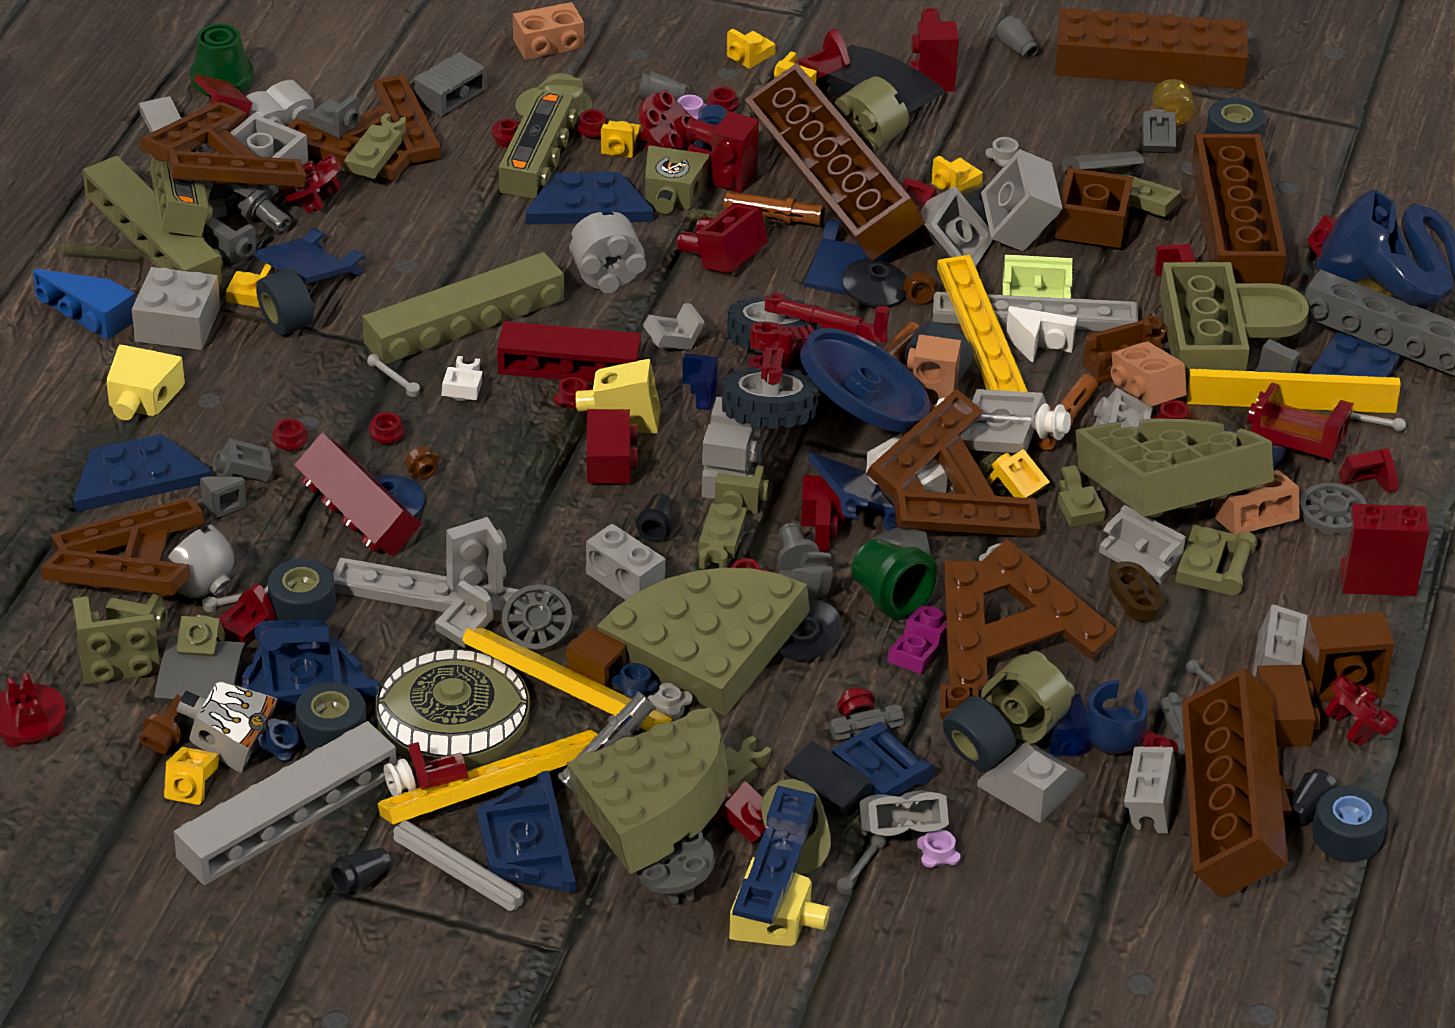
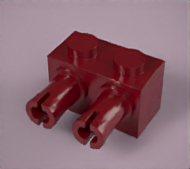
(936, 49)
(733, 149)
(726, 238)

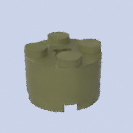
(873, 112)
(1030, 695)

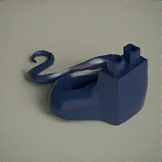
(1371, 246)

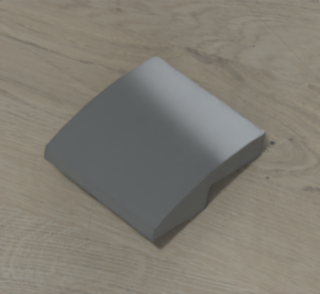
(1106, 163)
(197, 672)

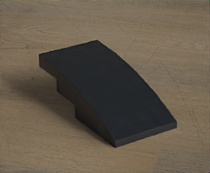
(912, 85)

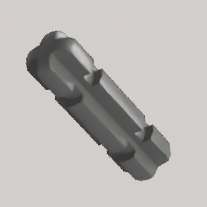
(1173, 709)
(858, 722)

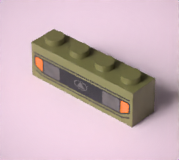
(537, 143)
(180, 204)

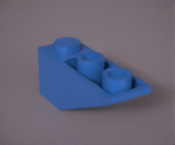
(91, 301)

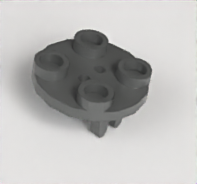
(681, 869)

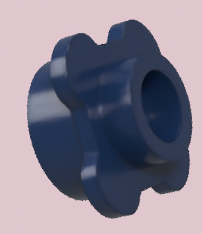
(634, 678)
(285, 733)

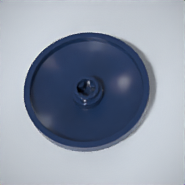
(864, 379)

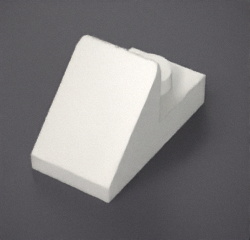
(1036, 329)

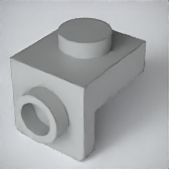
(675, 332)
(469, 610)

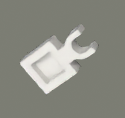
(463, 381)

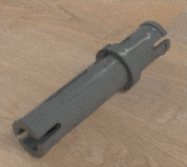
(639, 706)

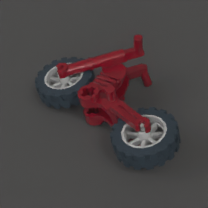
(775, 384)

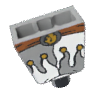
(228, 721)

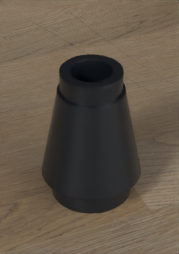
(655, 518)
(1308, 793)
(357, 870)

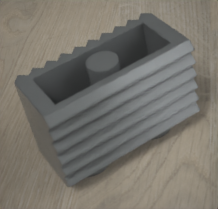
(450, 83)

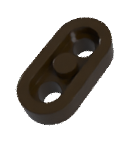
(1135, 591)

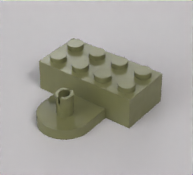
(1214, 316)

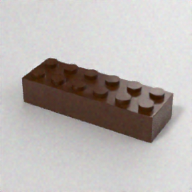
(1151, 48)
(1239, 206)
(1233, 783)

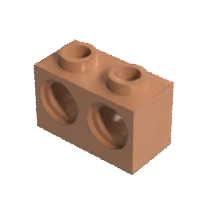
(548, 30)
(935, 365)
(1148, 373)
(1260, 508)

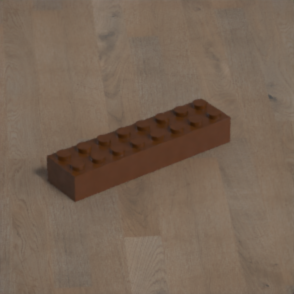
(835, 162)

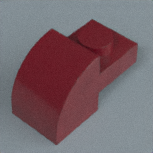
(821, 510)

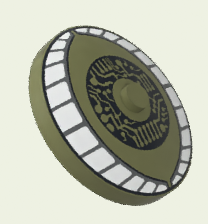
(453, 706)

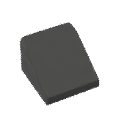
(223, 495)

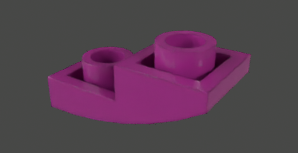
(921, 640)

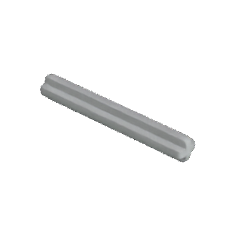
(458, 865)

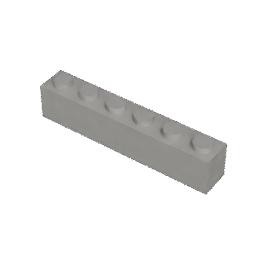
(284, 803)

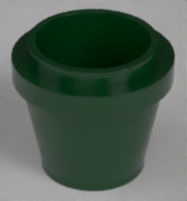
(221, 57)
(894, 576)

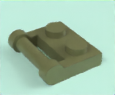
(1204, 556)

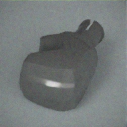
(255, 205)
(804, 561)

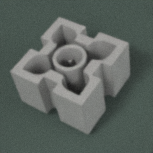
(729, 449)

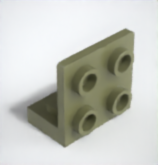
(115, 646)

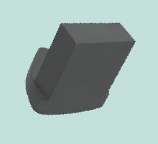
(1277, 358)

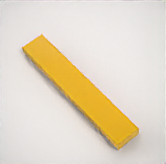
(980, 324)
(1294, 390)
(555, 674)
(485, 778)

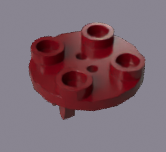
(663, 121)
(317, 176)
(1361, 703)
(30, 712)

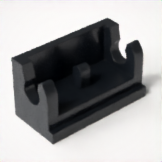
(830, 779)

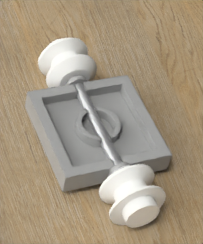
(1011, 420)

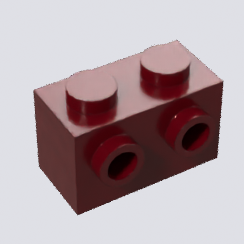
(609, 446)

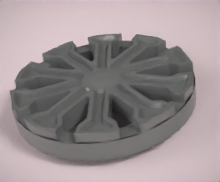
(1330, 507)
(537, 617)

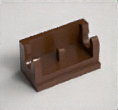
(1102, 344)

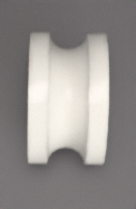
(399, 777)

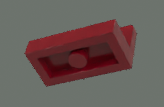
(224, 92)

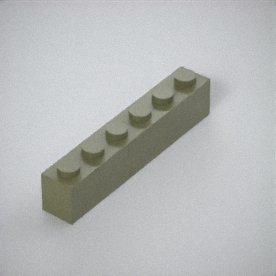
(134, 211)
(463, 308)

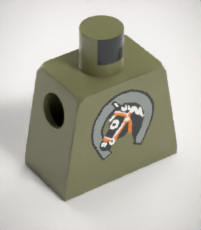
(675, 178)

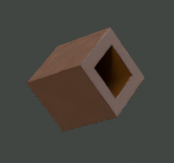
(596, 656)

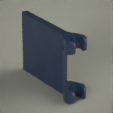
(309, 258)
(832, 260)
(854, 489)

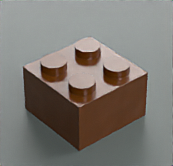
(1094, 207)
(1350, 646)

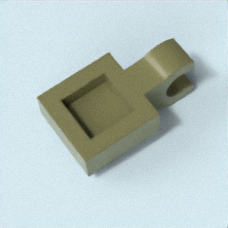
(1078, 503)

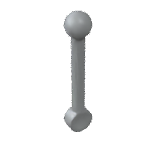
(412, 389)
(1398, 424)
(211, 603)

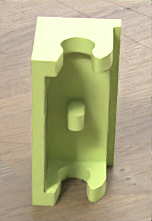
(1037, 276)

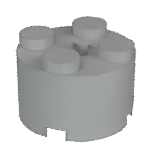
(607, 251)

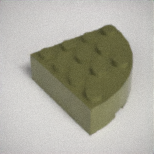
(1173, 462)
(709, 629)
(654, 787)

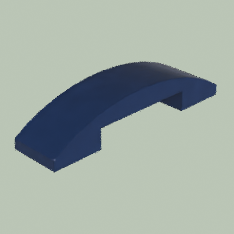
(777, 856)

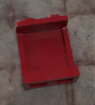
(1298, 427)
(1385, 550)

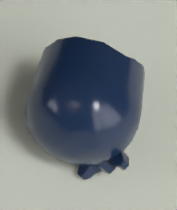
(1116, 728)

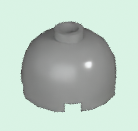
(209, 562)

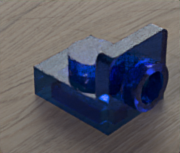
(702, 375)
(1071, 732)

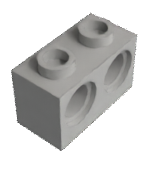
(622, 562)

